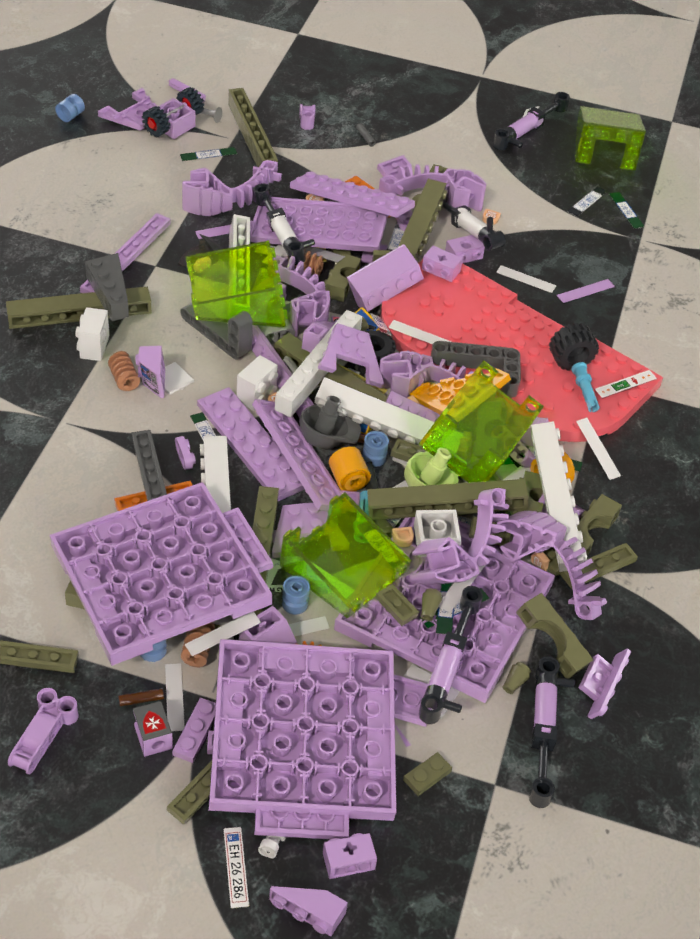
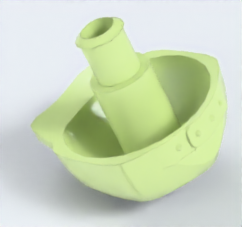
(430, 470)

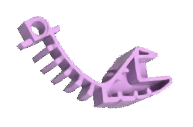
(462, 184)
(209, 196)
(310, 307)
(409, 370)
(540, 532)
(448, 560)

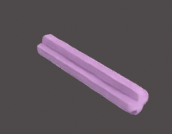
(181, 86)

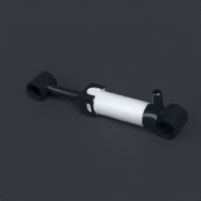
(463, 218)
(279, 224)

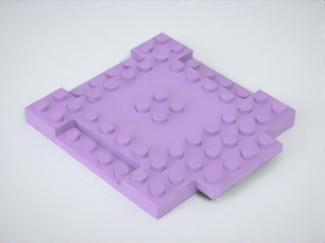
(163, 569)
(490, 632)
(304, 737)

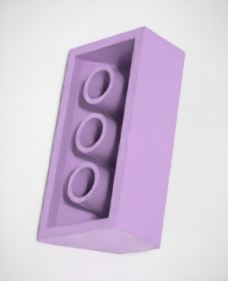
(384, 278)

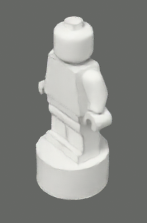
(271, 845)

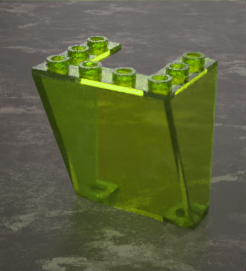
(609, 126)
(235, 282)
(480, 427)
(344, 557)

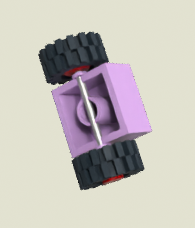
(174, 115)

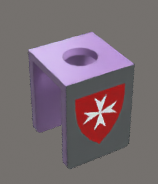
(152, 728)

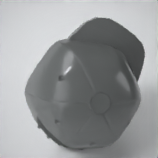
(326, 428)

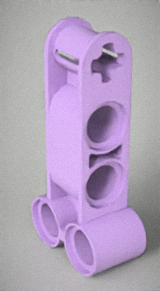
(43, 729)

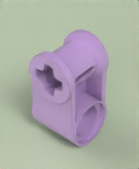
(307, 117)

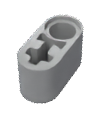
(273, 334)

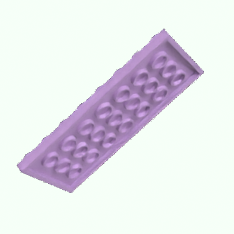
(328, 223)

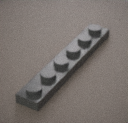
(148, 464)

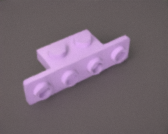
(601, 680)

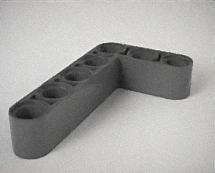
(232, 338)
(472, 356)

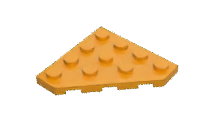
(439, 395)

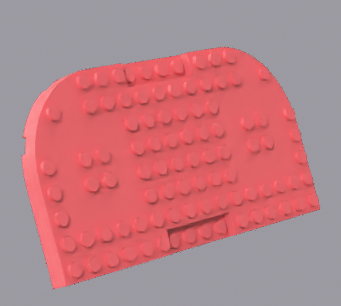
(486, 313)

